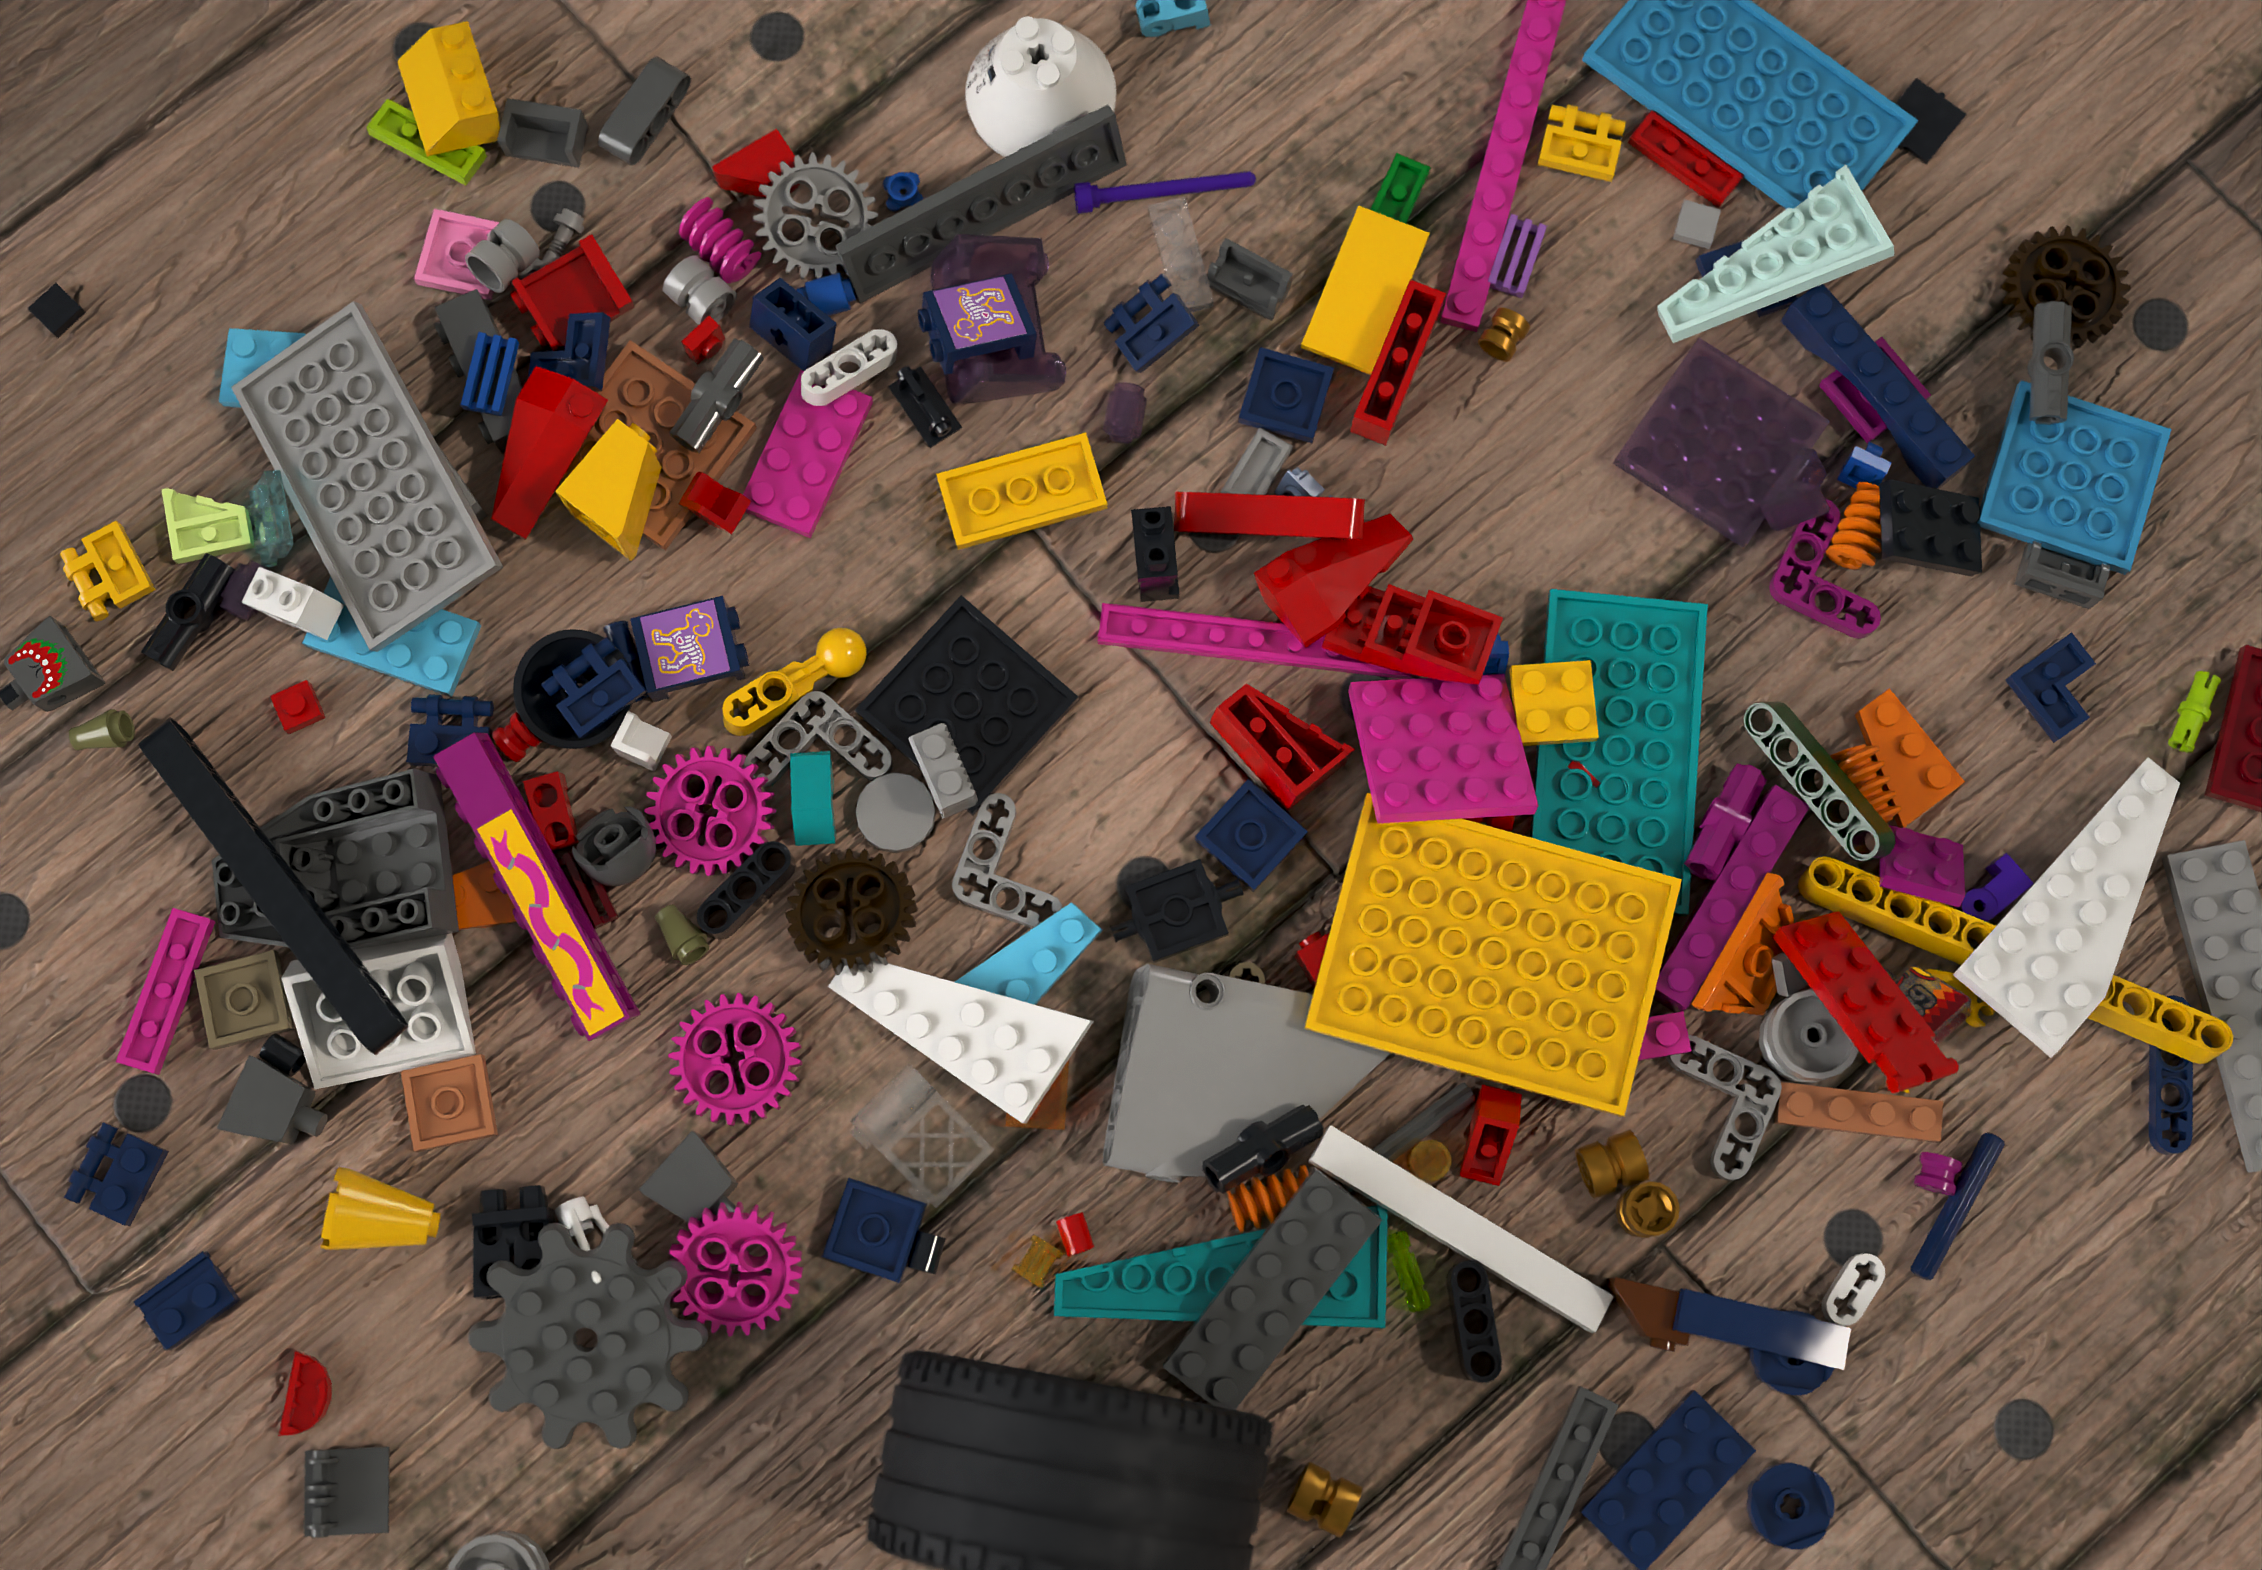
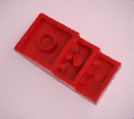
(1417, 634)

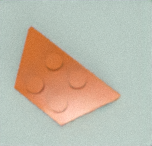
(1744, 970)

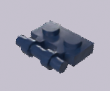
(1158, 330)
(600, 697)
(433, 737)
(127, 1179)

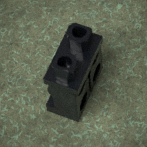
(1155, 553)
(507, 1233)

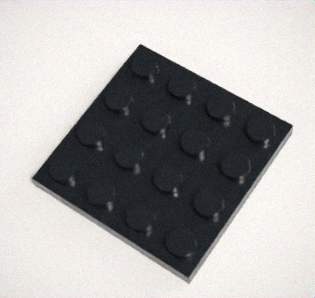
(980, 687)

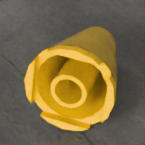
(375, 1215)

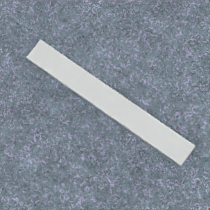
(1461, 1229)

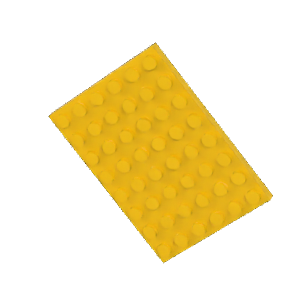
(1495, 957)

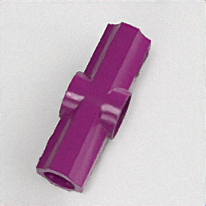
(1725, 821)

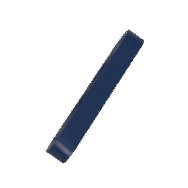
(2182, 1078)

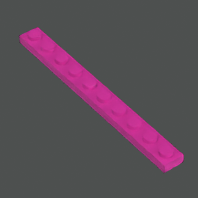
(1502, 163)

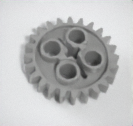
(822, 182)

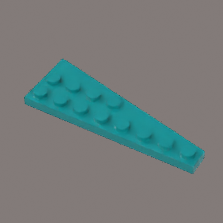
(1186, 1279)

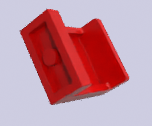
(570, 285)

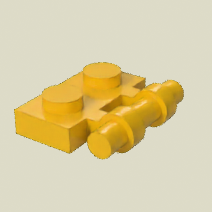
(1580, 151)
(118, 566)

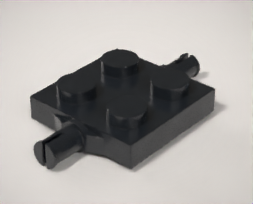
(1176, 910)

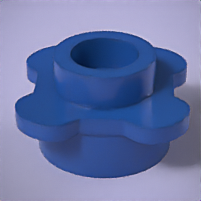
(897, 182)

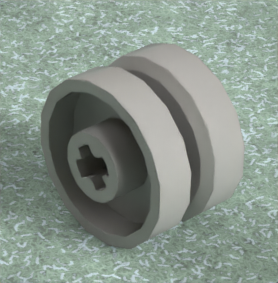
(1791, 1053)
(500, 1552)

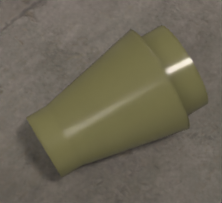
(107, 730)
(682, 936)

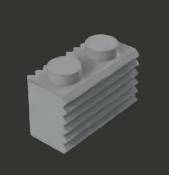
(943, 770)

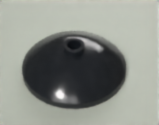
(539, 709)

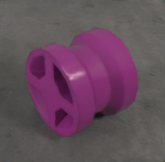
(1937, 1173)

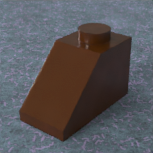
(1649, 1311)

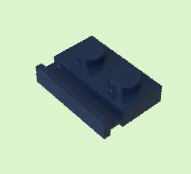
(186, 1301)

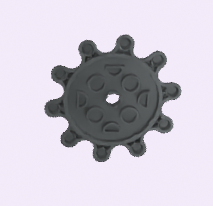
(625, 1311)

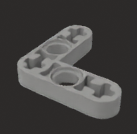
(824, 729)
(986, 869)
(1744, 1102)

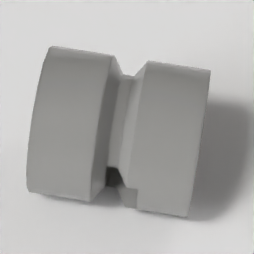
(501, 255)
(695, 287)

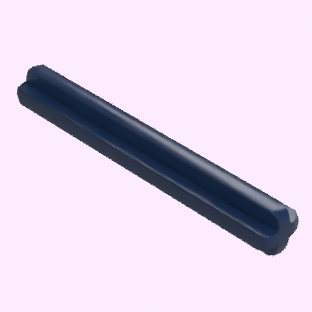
(1957, 1206)

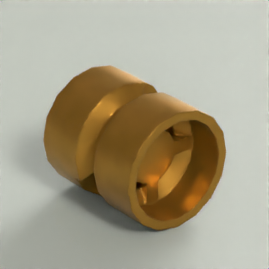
(1611, 1164)
(1647, 1210)
(1324, 1499)

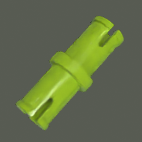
(2194, 711)

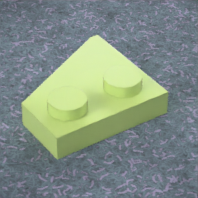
(205, 526)

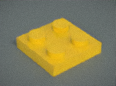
(1554, 702)

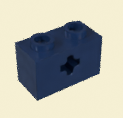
(792, 324)

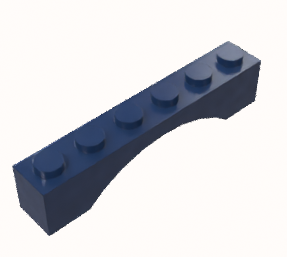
(1921, 434)

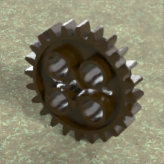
(2067, 282)
(887, 907)

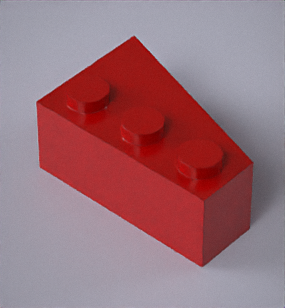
(1278, 746)

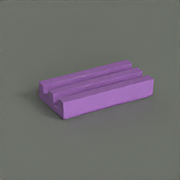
(1525, 228)

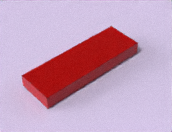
(1685, 159)

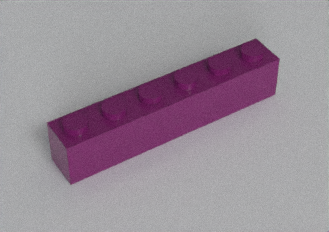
(1727, 898)

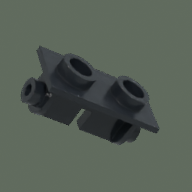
(924, 405)

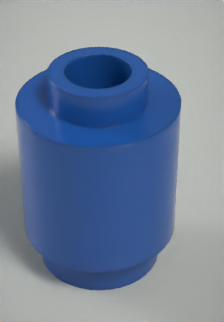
(829, 293)

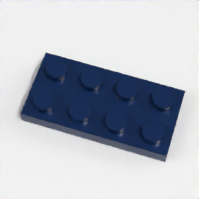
(1667, 1481)

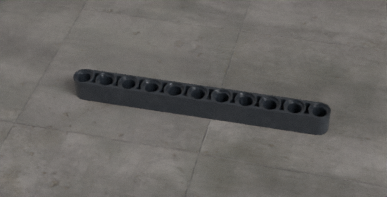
(274, 887)

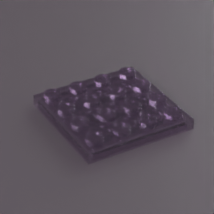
(1719, 441)

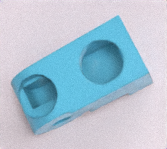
(1161, 16)

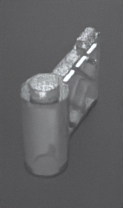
(895, 1112)

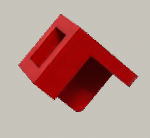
(714, 502)

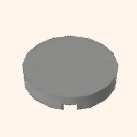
(895, 812)

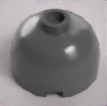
(616, 847)

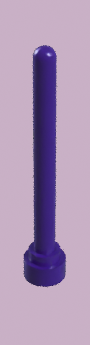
(1090, 196)

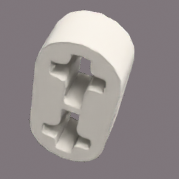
(1861, 1295)

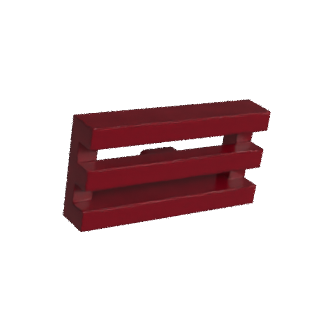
(597, 921)

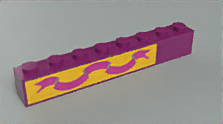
(536, 886)

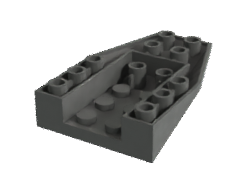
(366, 856)

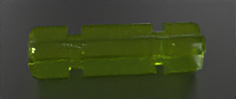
(1408, 1271)

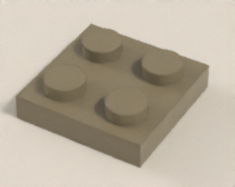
(243, 1000)

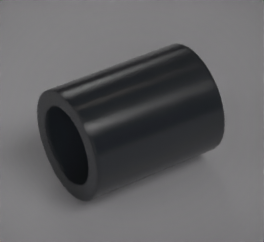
(282, 1054)
(926, 1252)

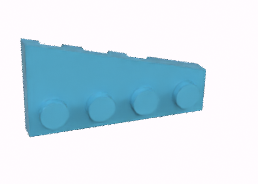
(1037, 958)

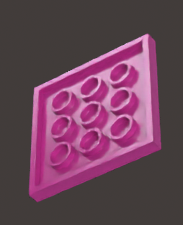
(1441, 749)

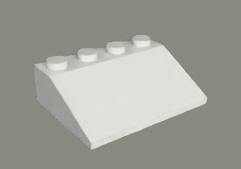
(425, 986)

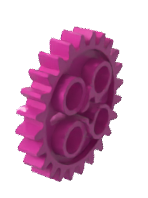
(676, 800)
(699, 1068)
(736, 1232)

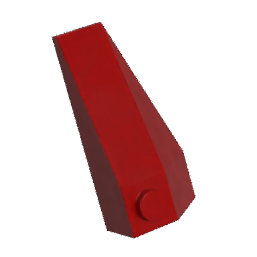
(544, 437)
(1321, 579)

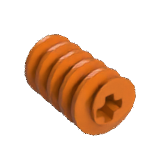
(1858, 530)
(1862, 773)
(1263, 1199)

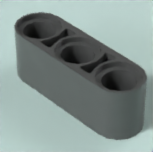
(644, 110)

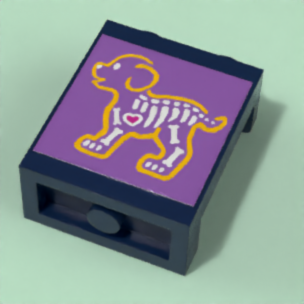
(976, 321)
(689, 646)

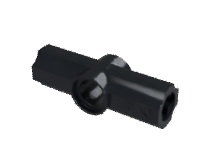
(174, 632)
(1262, 1148)

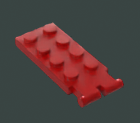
(1865, 1001)

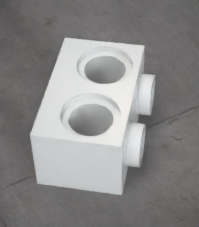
(293, 603)

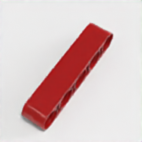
(1269, 515)

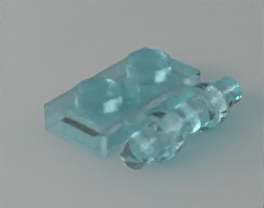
(270, 518)

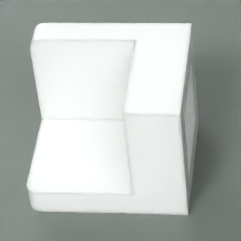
(640, 742)

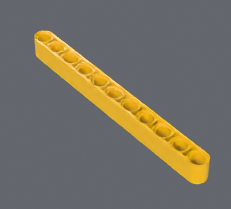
(1953, 945)

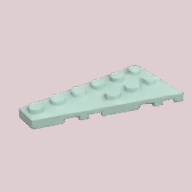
(1792, 253)

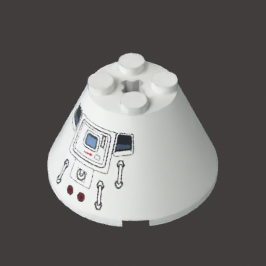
(1035, 83)

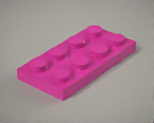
(805, 459)

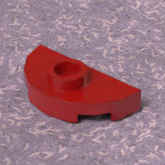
(306, 1396)

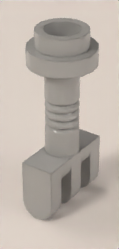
(569, 223)

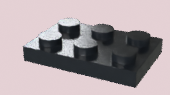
(1930, 528)

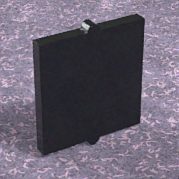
(1935, 118)

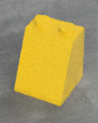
(614, 487)

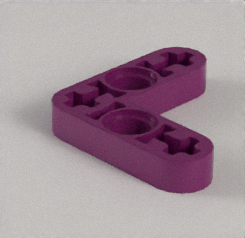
(1810, 585)

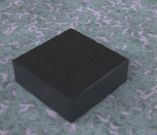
(56, 310)

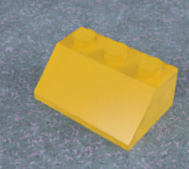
(449, 90)

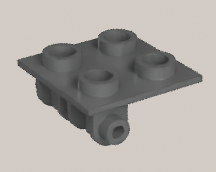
(346, 1491)

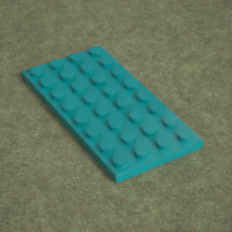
(1648, 720)

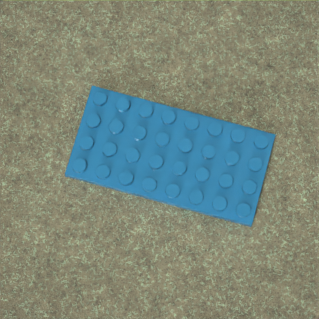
(1750, 93)

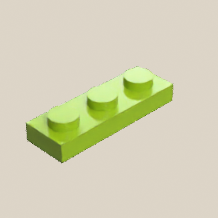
(398, 129)

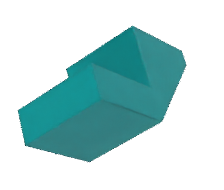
(812, 798)

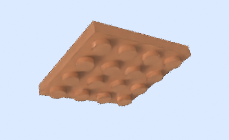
(654, 398)

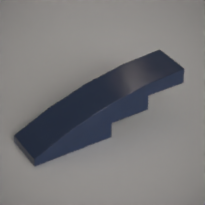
(1761, 1329)

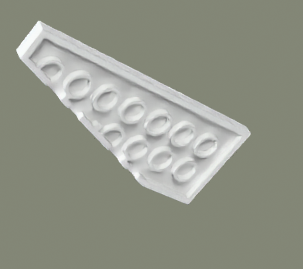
(2064, 937)

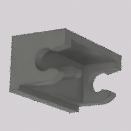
(1249, 279)
(2061, 576)

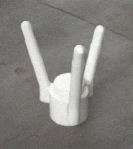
(578, 1220)

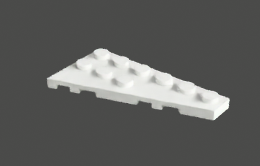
(983, 1038)

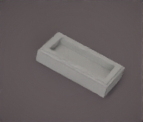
(1258, 465)

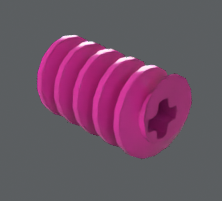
(715, 243)

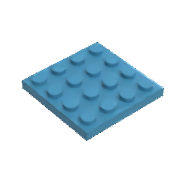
(2075, 482)

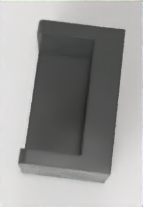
(543, 132)

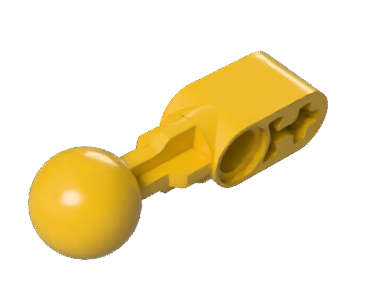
(838, 653)

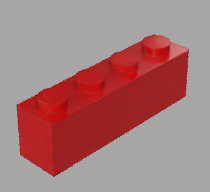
(1397, 362)

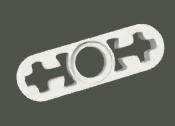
(843, 382)

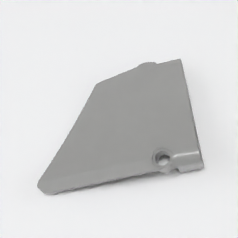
(1208, 1070)

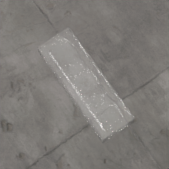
(1180, 253)

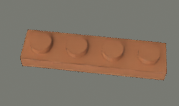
(1859, 1112)

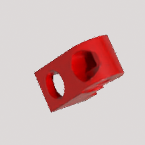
(552, 809)

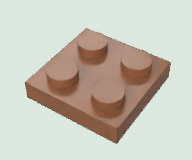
(449, 1103)

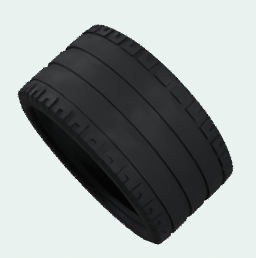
(1062, 1473)

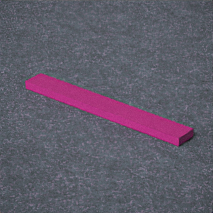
(1222, 639)

